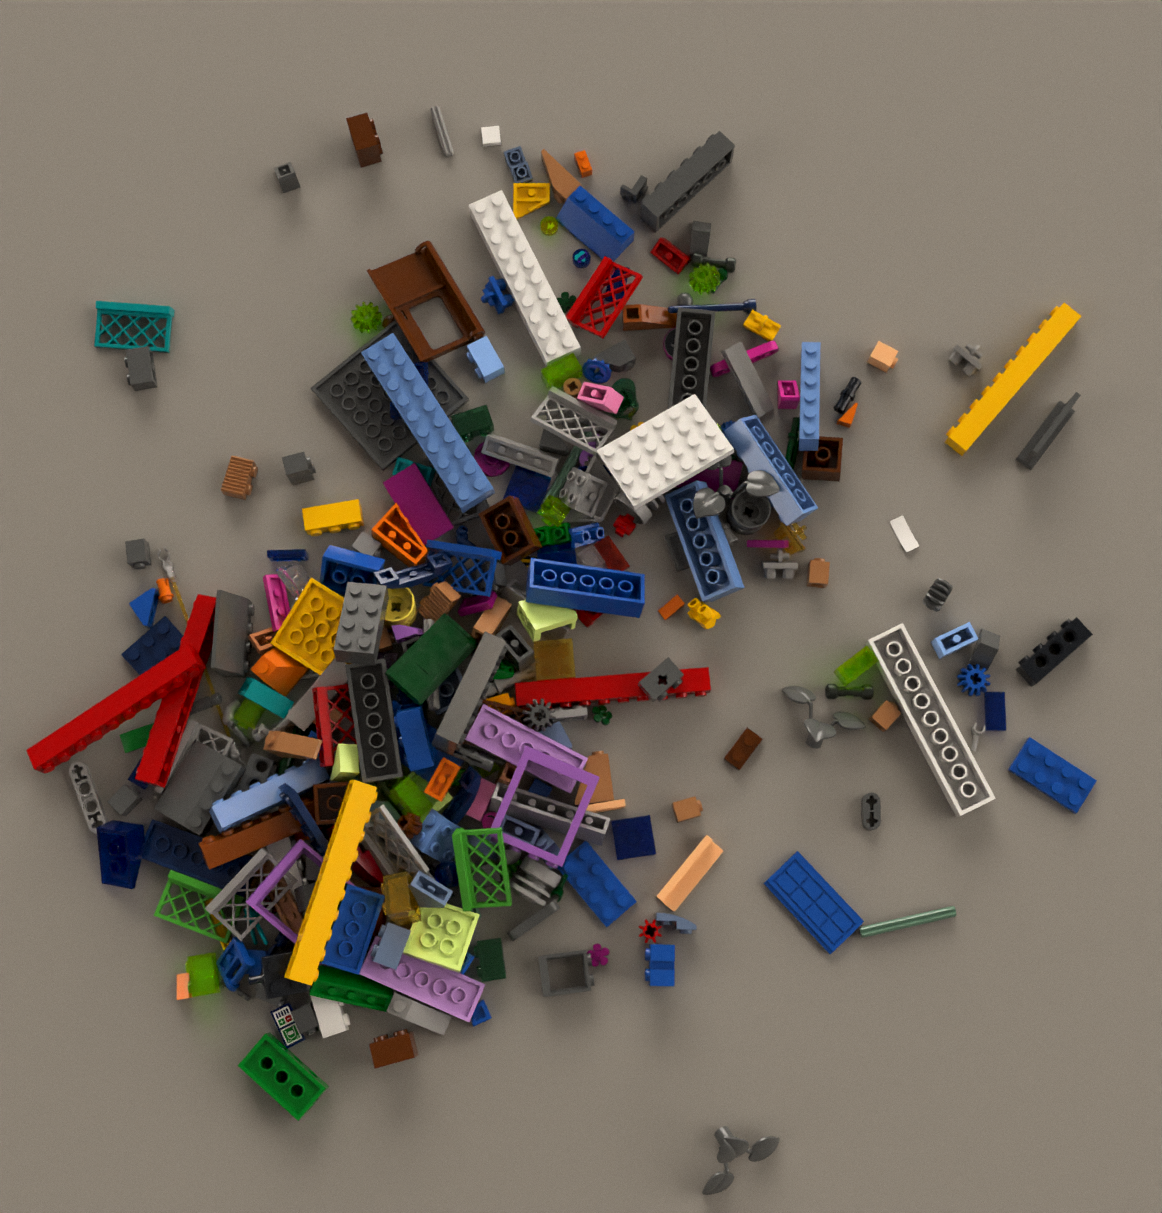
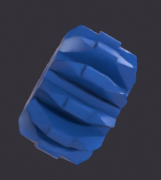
(978, 676)

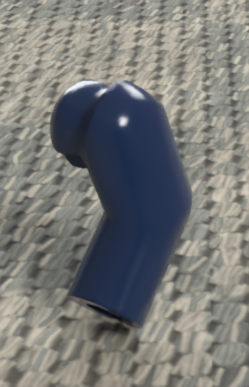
(462, 536)

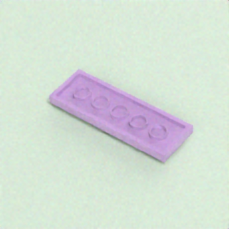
(508, 740)
(427, 983)

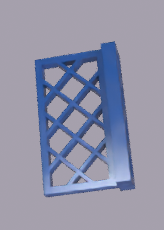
(467, 553)

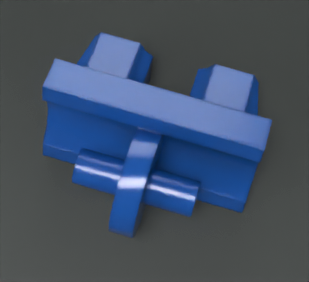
(494, 296)
(586, 534)

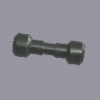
(728, 264)
(866, 691)

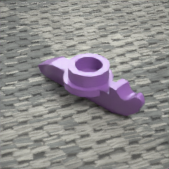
(583, 456)

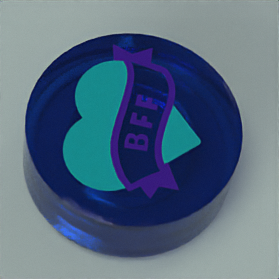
(581, 258)

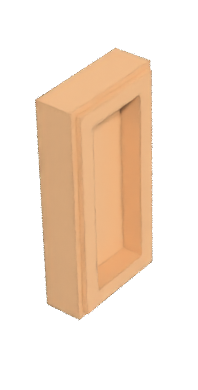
(606, 806)

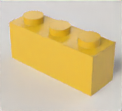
(333, 517)

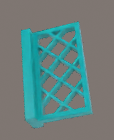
(133, 310)

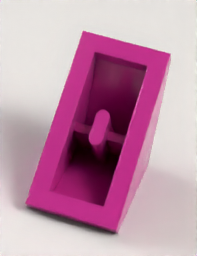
(787, 394)

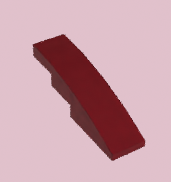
(364, 866)

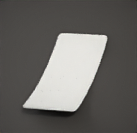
(904, 533)

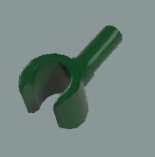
(723, 277)
(559, 889)

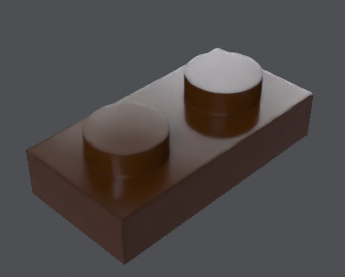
(743, 748)

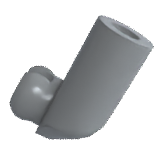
(229, 711)

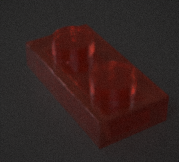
(611, 555)

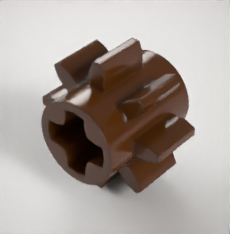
(410, 825)

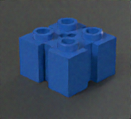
(661, 965)

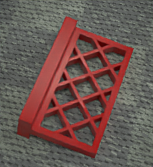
(593, 292)
(323, 721)

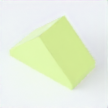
(345, 763)

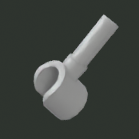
(976, 736)

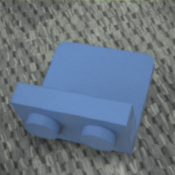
(436, 837)

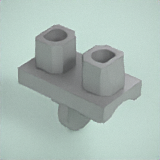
(973, 365)
(771, 566)

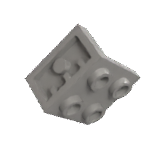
(582, 491)

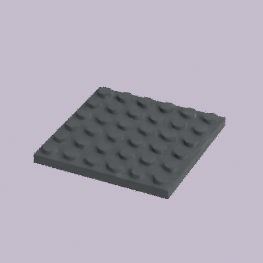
(364, 407)

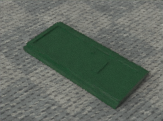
(431, 659)

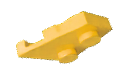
(529, 197)

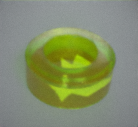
(549, 226)

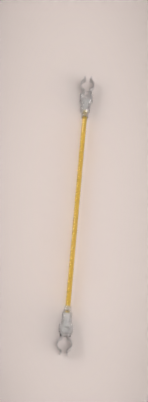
(168, 567)

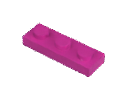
(276, 599)

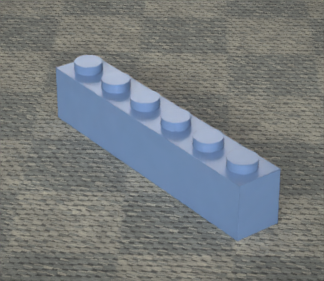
(809, 396)
(266, 796)

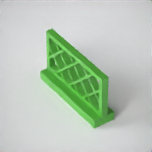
(465, 873)
(202, 889)

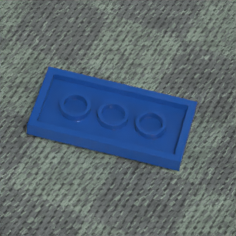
(1052, 775)
(596, 884)
(353, 929)

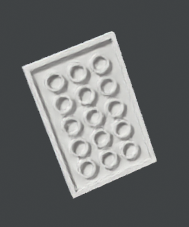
(665, 451)

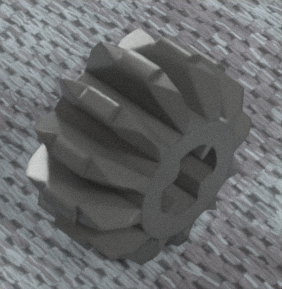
(937, 594)
(542, 721)

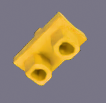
(761, 325)
(702, 613)

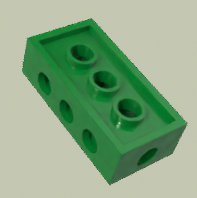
(270, 1079)

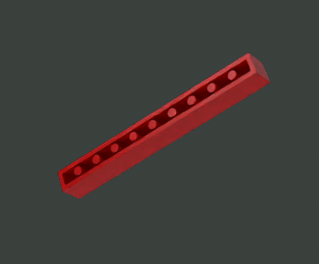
(606, 689)
(177, 705)
(116, 709)

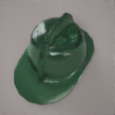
(630, 403)

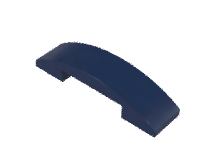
(414, 575)
(465, 797)

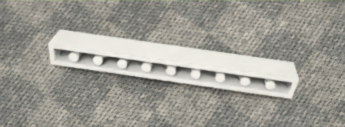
(328, 1012)

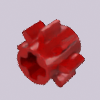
(624, 525)
(654, 933)

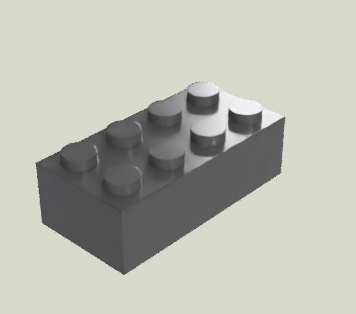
(361, 623)

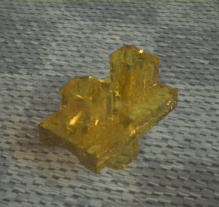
(795, 544)

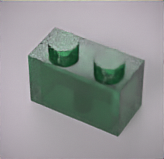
(473, 423)
(490, 959)

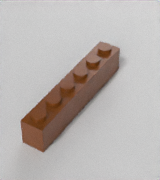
(252, 835)

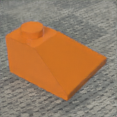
(279, 670)

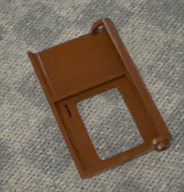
(418, 280)

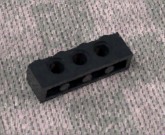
(1078, 635)

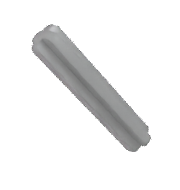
(442, 131)

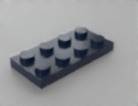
(300, 813)

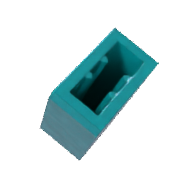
(265, 697)

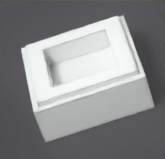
(491, 136)

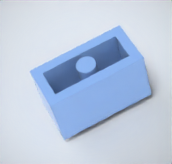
(485, 359)
(954, 640)

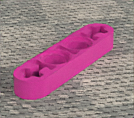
(755, 354)

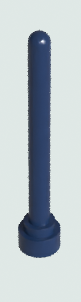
(746, 306)

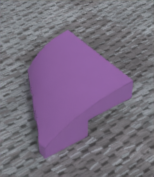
(404, 633)

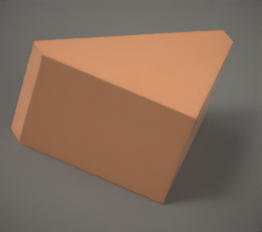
(262, 639)

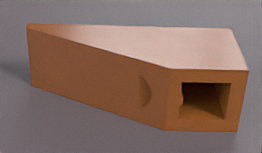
(647, 317)

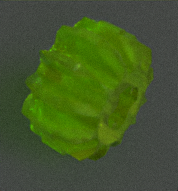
(704, 278)
(359, 317)

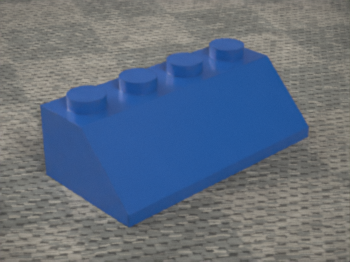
(595, 225)

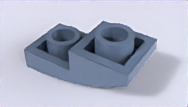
(518, 165)
(682, 924)

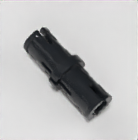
(847, 395)

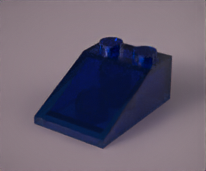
(120, 852)

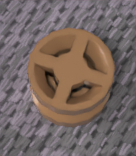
(574, 383)

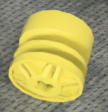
(403, 600)

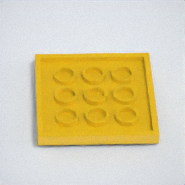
(311, 627)

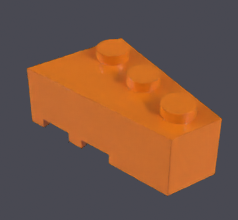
(399, 538)

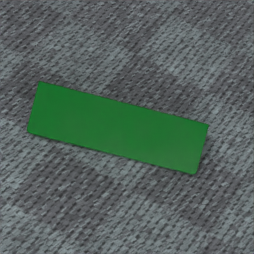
(351, 989)

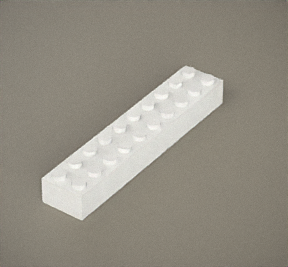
(524, 278)
(930, 721)

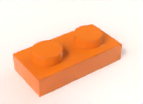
(442, 779)

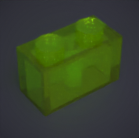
(560, 371)
(856, 666)
(410, 797)
(203, 974)

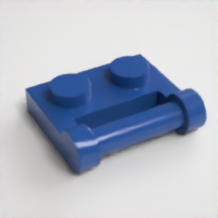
(229, 961)

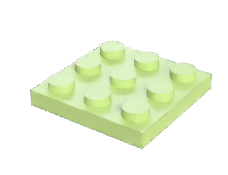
(442, 936)

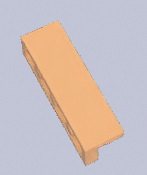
(689, 873)

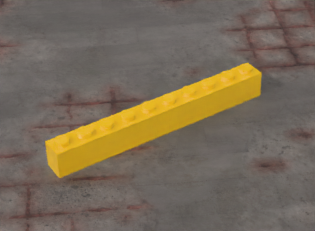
(1012, 379)
(330, 882)

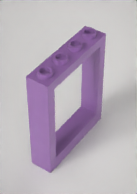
(563, 768)
(274, 877)

